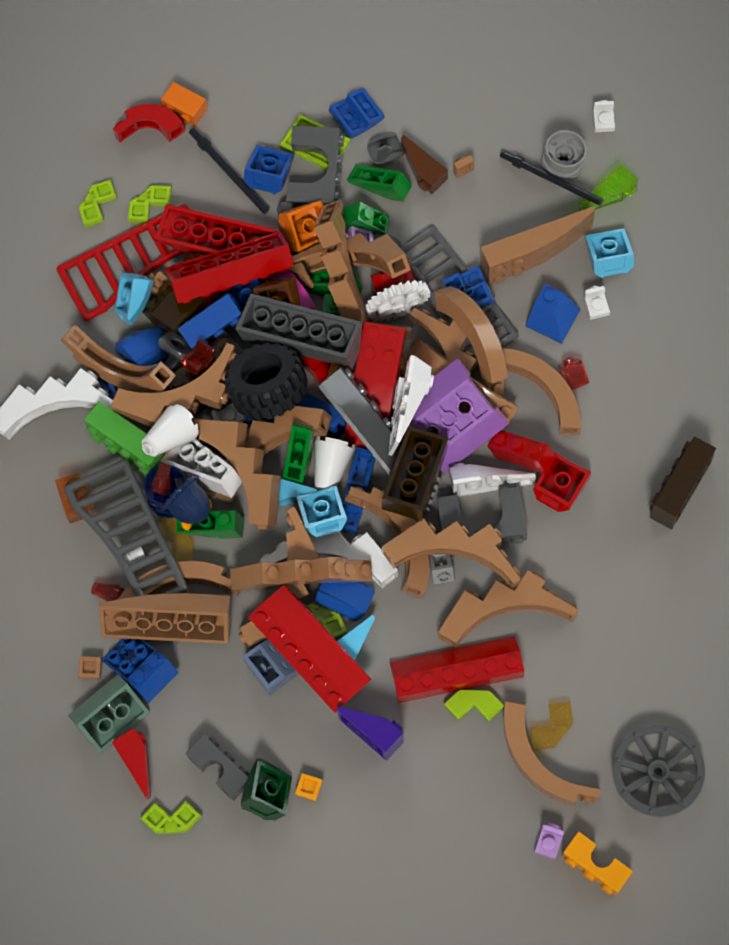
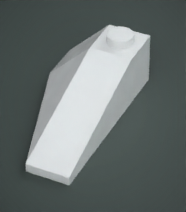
(478, 479)

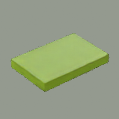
(312, 157)

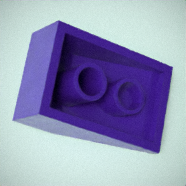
(375, 731)

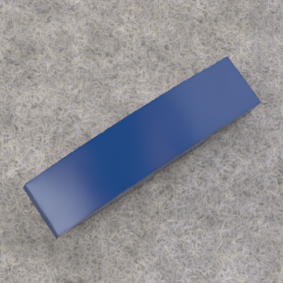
(359, 476)

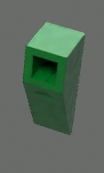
(217, 525)

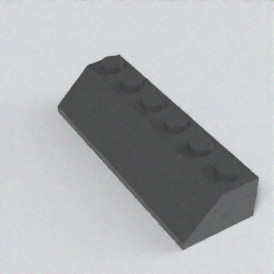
(301, 328)
(361, 415)

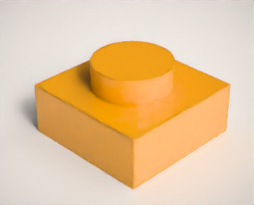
(308, 787)

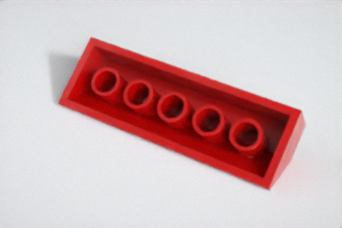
(229, 267)
(309, 648)
(457, 669)

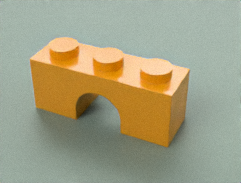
(579, 855)

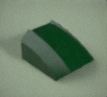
(266, 791)

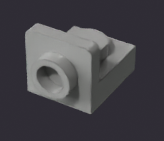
(441, 568)

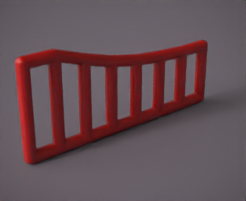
(97, 253)

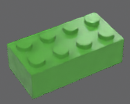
(120, 437)

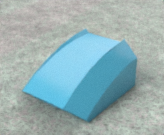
(610, 252)
(132, 296)
(322, 511)

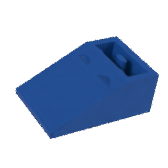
(140, 667)

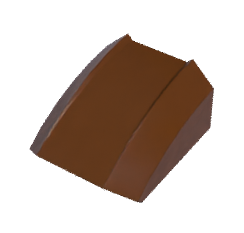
(280, 289)

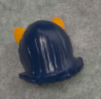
(189, 503)

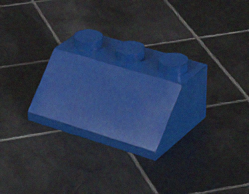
(212, 320)

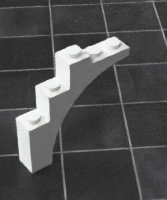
(27, 405)
(335, 545)

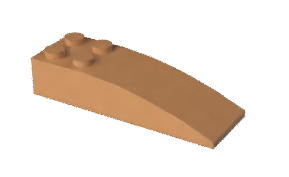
(534, 246)
(168, 618)

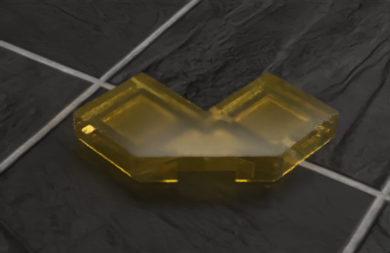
(182, 546)
(549, 736)

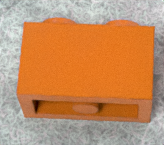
(184, 103)

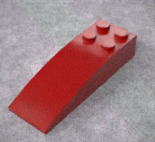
(204, 232)
(378, 369)

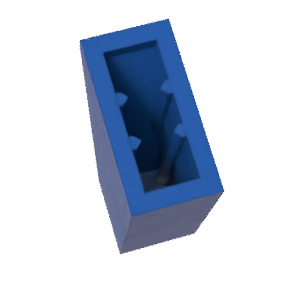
(337, 424)

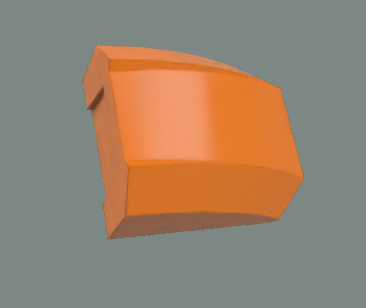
(299, 225)

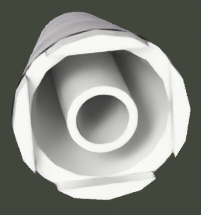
(170, 431)
(330, 461)

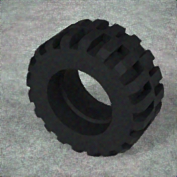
(270, 397)

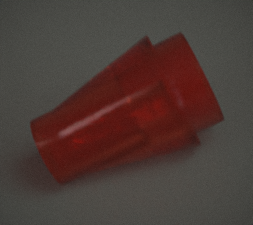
(162, 480)
(107, 591)

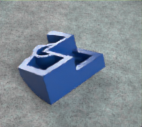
(473, 284)

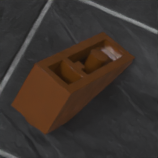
(426, 170)

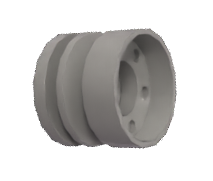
(564, 154)

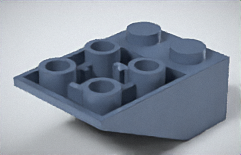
(269, 666)

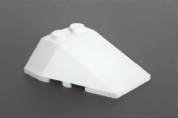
(407, 398)

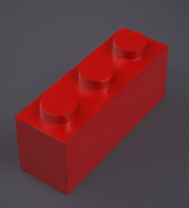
(522, 451)

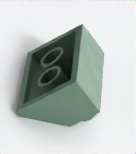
(109, 713)

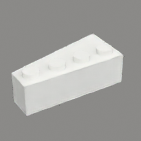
(212, 470)

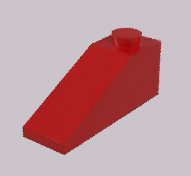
(135, 756)

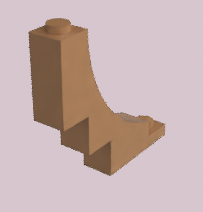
(335, 256)
(260, 488)
(299, 548)

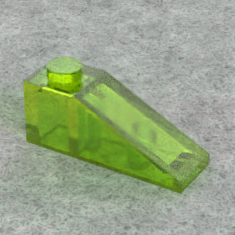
(613, 188)

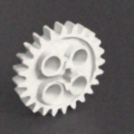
(397, 300)

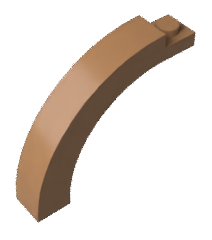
(479, 332)
(438, 362)
(114, 370)
(551, 383)
(417, 569)
(192, 572)
(532, 768)

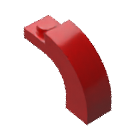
(149, 116)

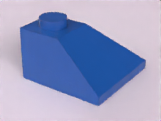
(552, 314)

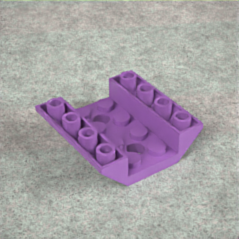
(442, 410)

